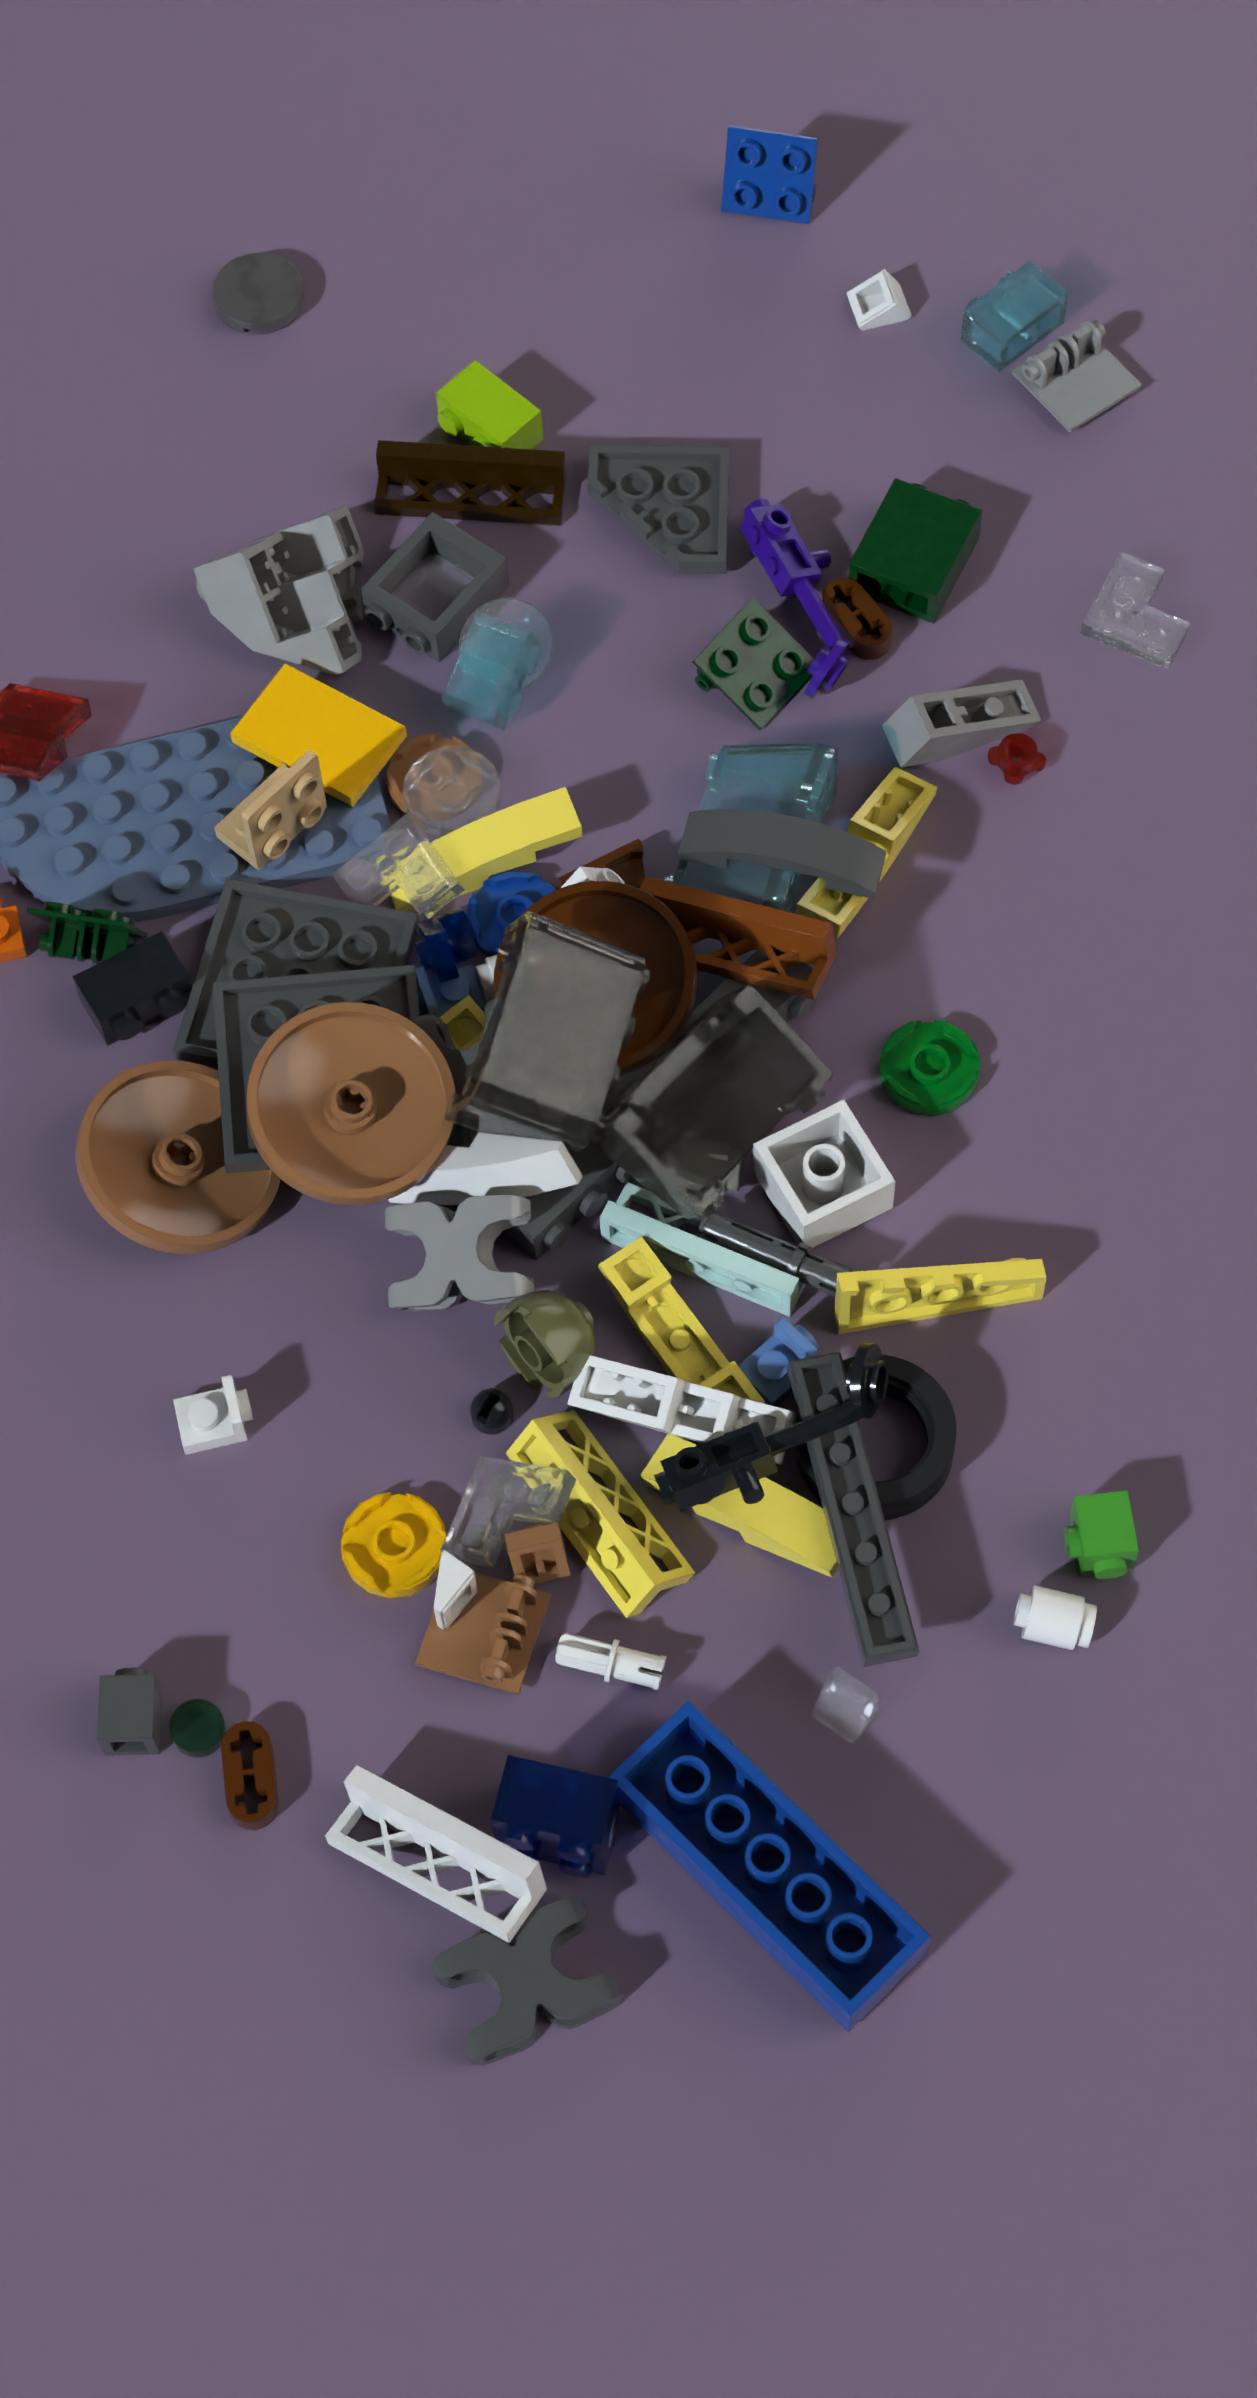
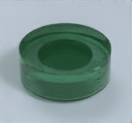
(197, 1728)

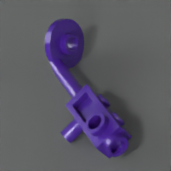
(796, 572)

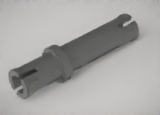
(766, 1248)

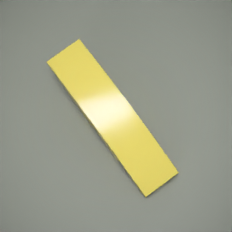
(883, 820)
(504, 840)
(777, 1523)

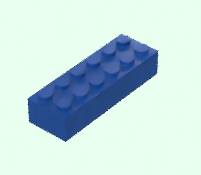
(769, 1866)

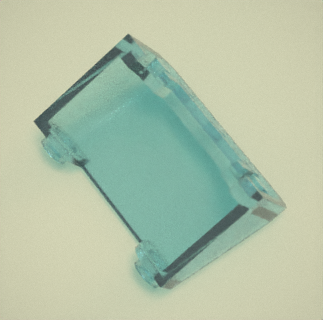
(763, 778)

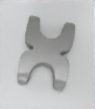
(458, 1252)

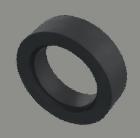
(931, 1404)

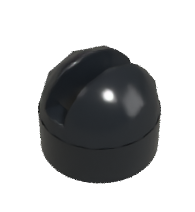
(500, 1415)

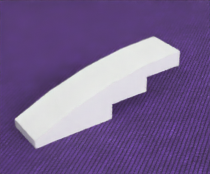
(495, 1167)
(670, 1403)

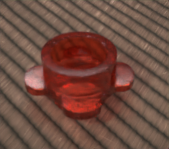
(1016, 746)

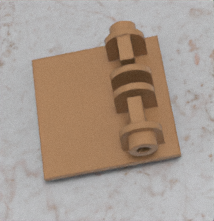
(491, 1635)

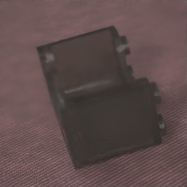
(552, 1035)

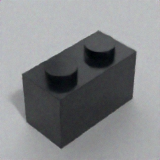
(134, 988)

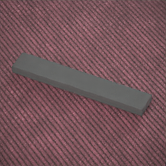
(854, 1517)

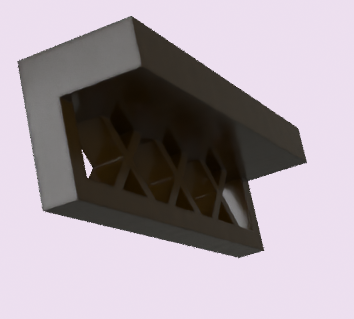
(472, 473)

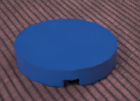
(502, 903)

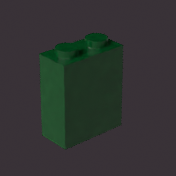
(915, 549)

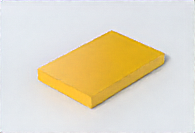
(306, 715)

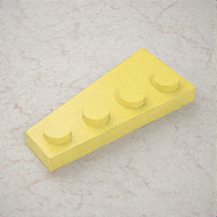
(921, 1293)

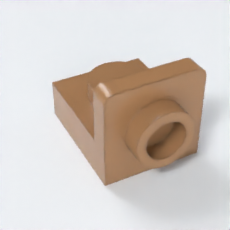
(538, 1552)

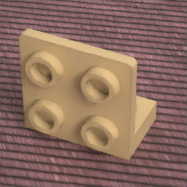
(275, 812)

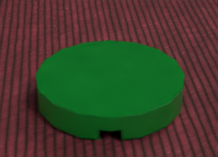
(929, 1067)

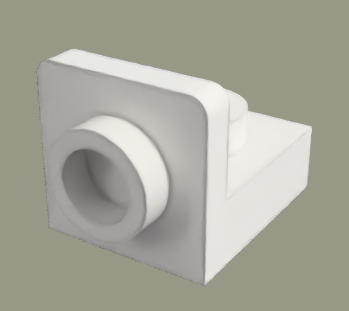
(213, 1417)

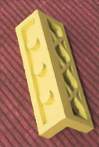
(591, 1516)

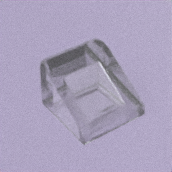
(846, 1705)

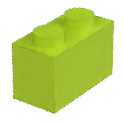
(487, 411)

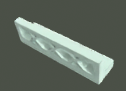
(696, 1255)

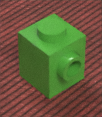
(1102, 1534)

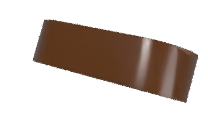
(864, 613)
(237, 1776)

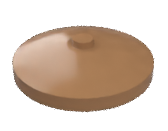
(350, 1103)
(158, 1165)

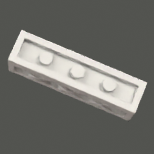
(439, 1834)

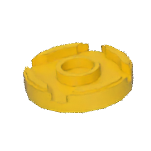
(393, 1544)

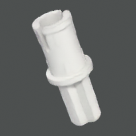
(609, 1660)

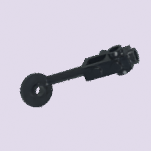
(747, 1455)

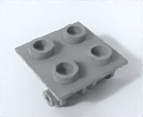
(1077, 376)

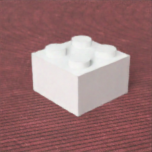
(823, 1175)

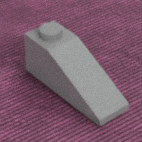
(958, 720)

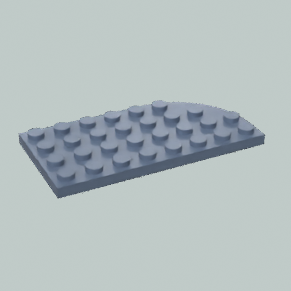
(139, 820)

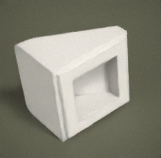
(878, 302)
(454, 1589)

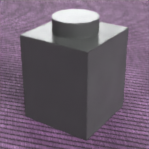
(129, 1713)

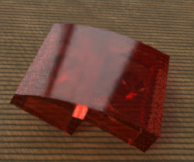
(36, 728)

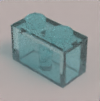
(1013, 316)
(492, 671)

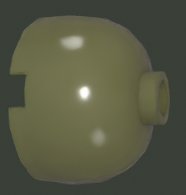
(547, 1339)

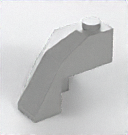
(292, 592)

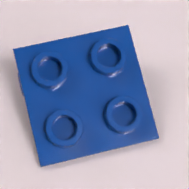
(769, 174)

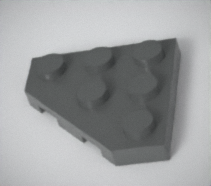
(668, 499)

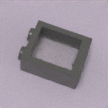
(434, 586)

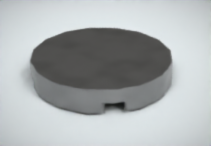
(258, 292)

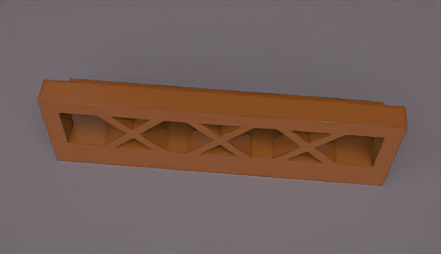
(750, 928)

